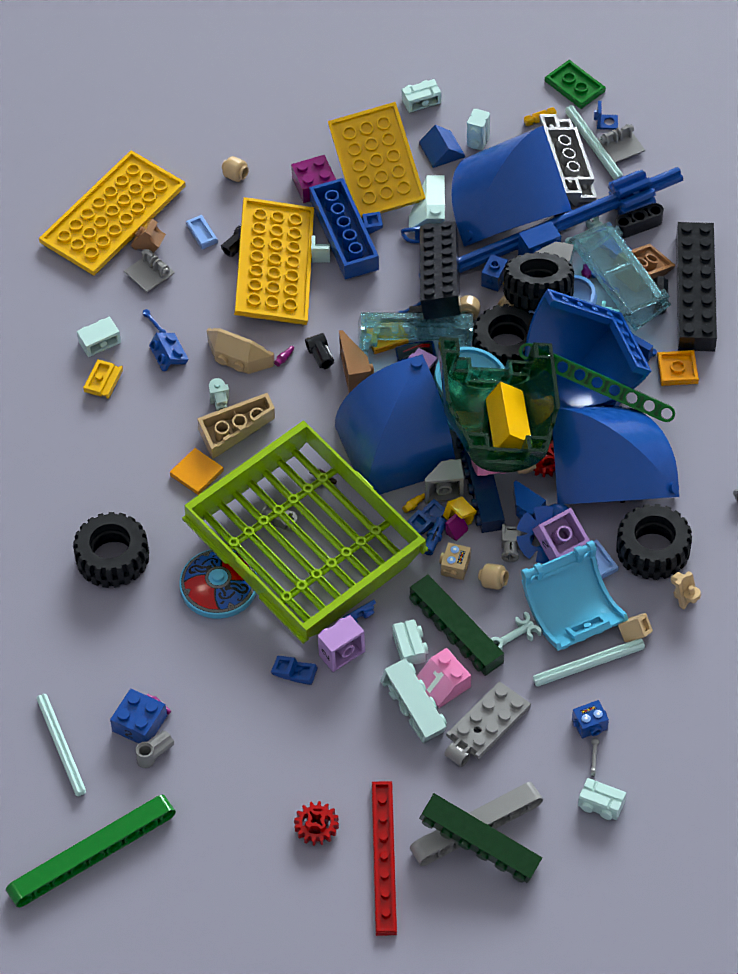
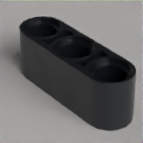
(640, 219)

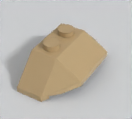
(238, 351)

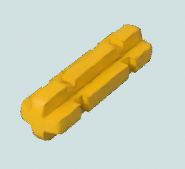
(529, 120)

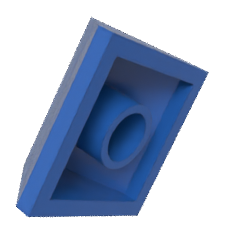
(440, 146)

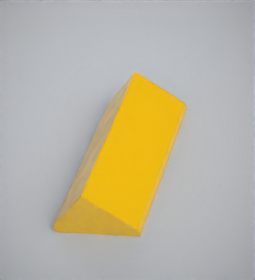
(507, 416)

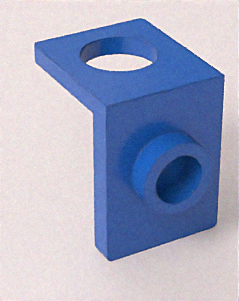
(601, 118)

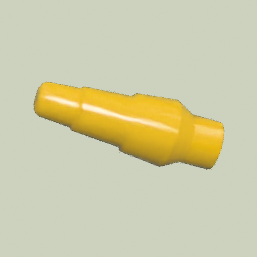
(413, 503)

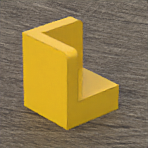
(461, 508)

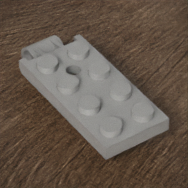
(492, 716)

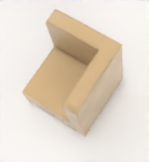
(635, 628)

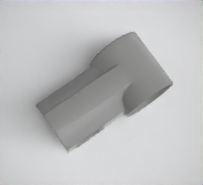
(154, 748)

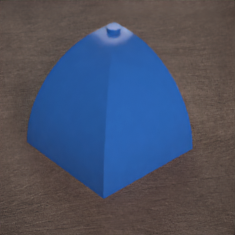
(507, 187)
(591, 338)
(395, 426)
(611, 456)

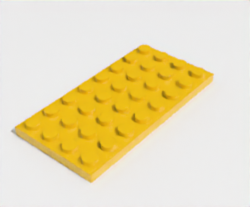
(112, 212)
(274, 261)

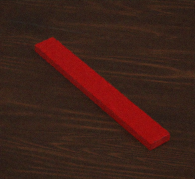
(384, 858)

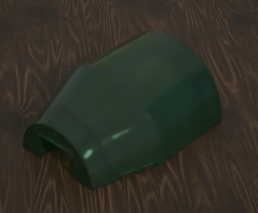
(466, 409)

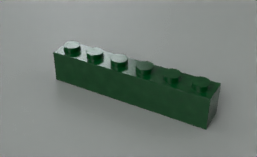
(456, 625)
(480, 838)

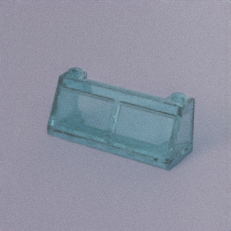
(621, 274)
(411, 326)

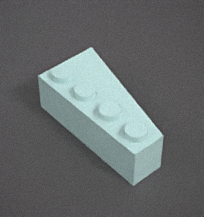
(414, 700)

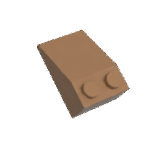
(653, 261)
(354, 361)

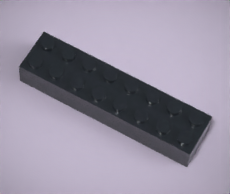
(439, 270)
(696, 286)

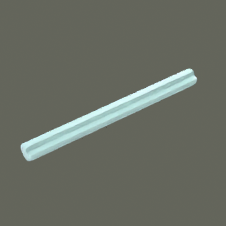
(593, 142)
(588, 662)
(61, 745)

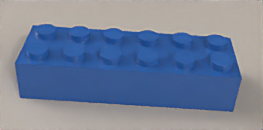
(344, 228)

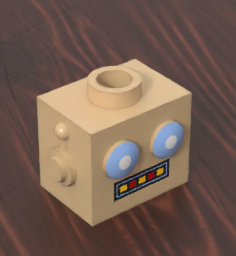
(455, 561)

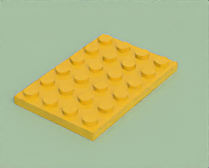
(376, 159)

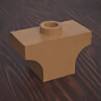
(148, 237)

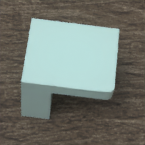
(320, 252)

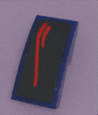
(404, 351)

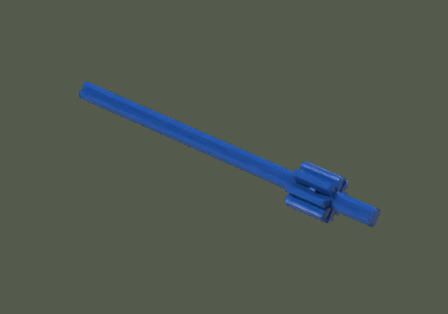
(624, 195)

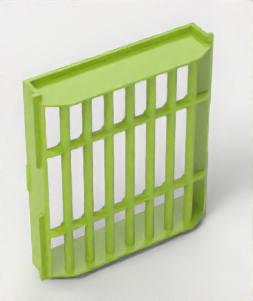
(261, 466)

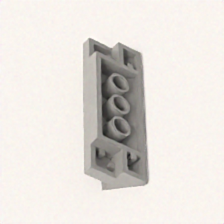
(570, 158)

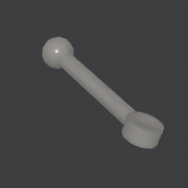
(595, 742)

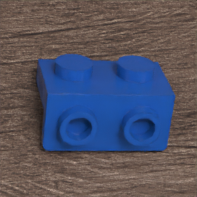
(167, 350)

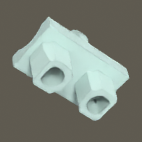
(218, 393)

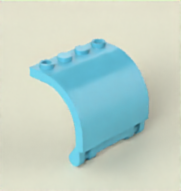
(570, 598)

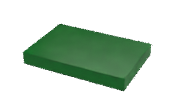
(575, 84)

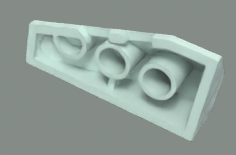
(433, 206)

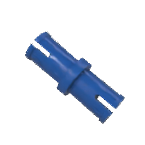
(438, 526)

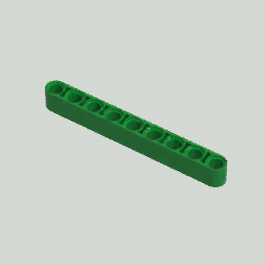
(604, 389)
(90, 851)

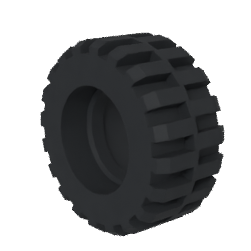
(532, 274)
(500, 321)
(654, 521)
(117, 569)

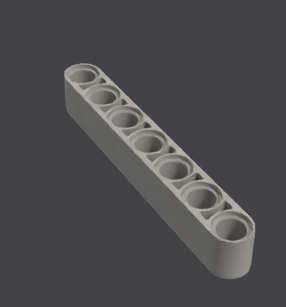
(494, 814)

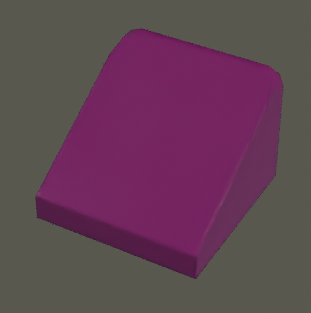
(456, 527)

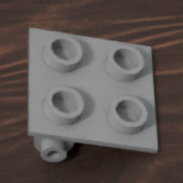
(621, 143)
(149, 271)

